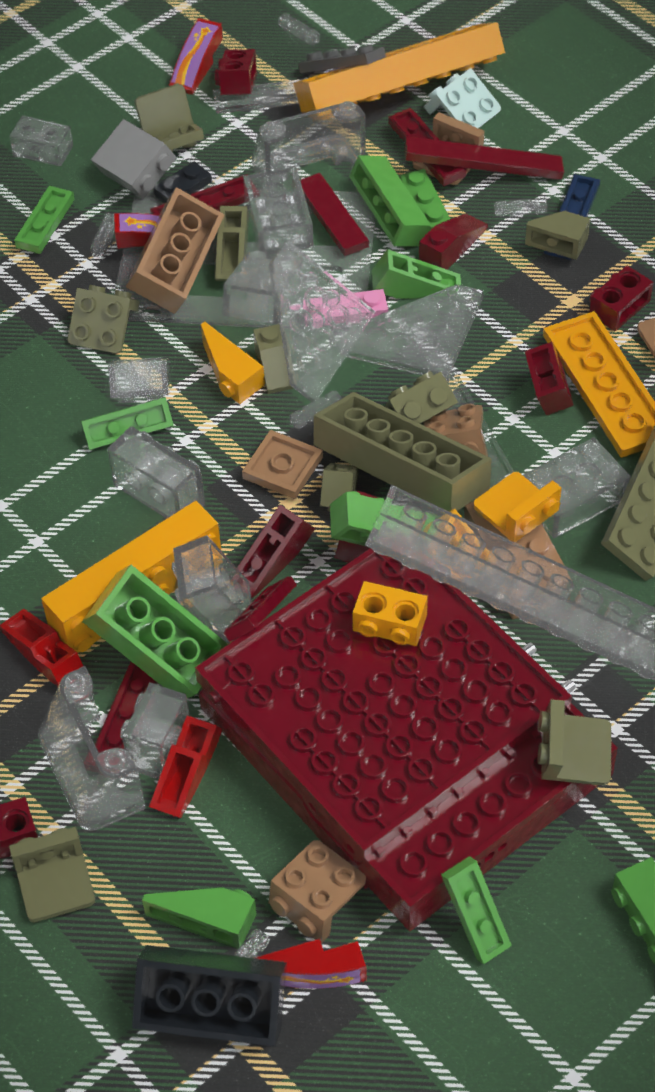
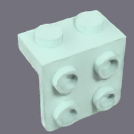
(465, 99)

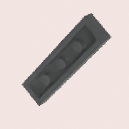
(346, 58)

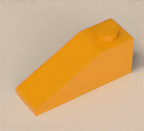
(235, 370)

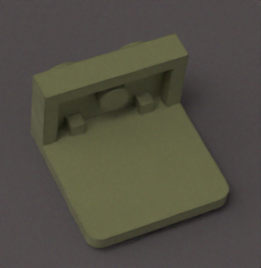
(168, 117)
(100, 318)
(423, 400)
(574, 747)
(52, 874)

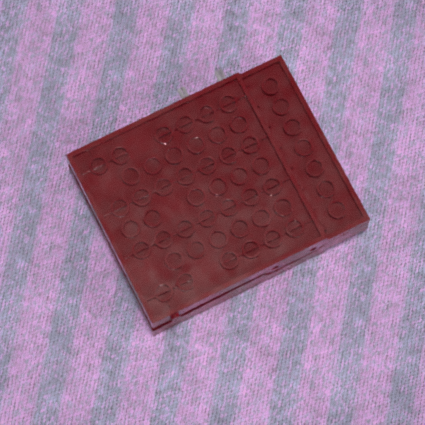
(392, 746)

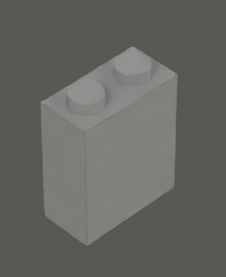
(133, 158)

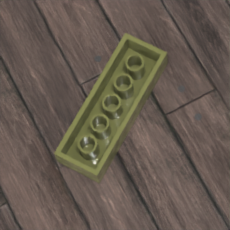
(402, 452)

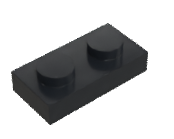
(188, 179)

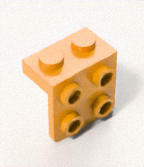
(518, 505)

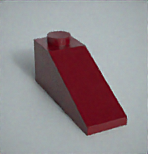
(449, 240)
(274, 548)

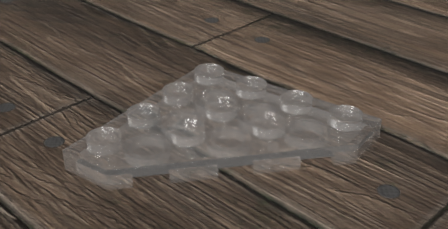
(315, 319)
(421, 333)

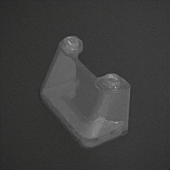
(311, 137)
(96, 784)

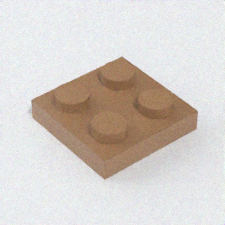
(282, 464)

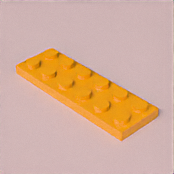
(605, 381)

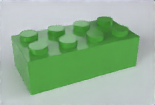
(153, 630)

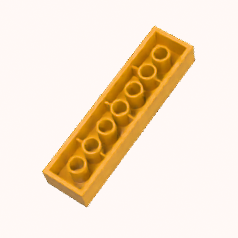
(402, 68)

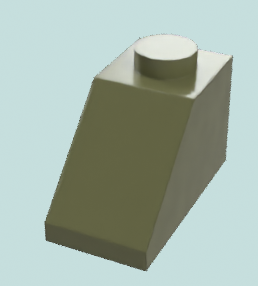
(559, 233)
(271, 356)
(336, 481)

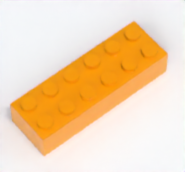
(148, 553)

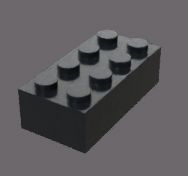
(209, 995)

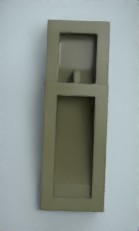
(231, 240)

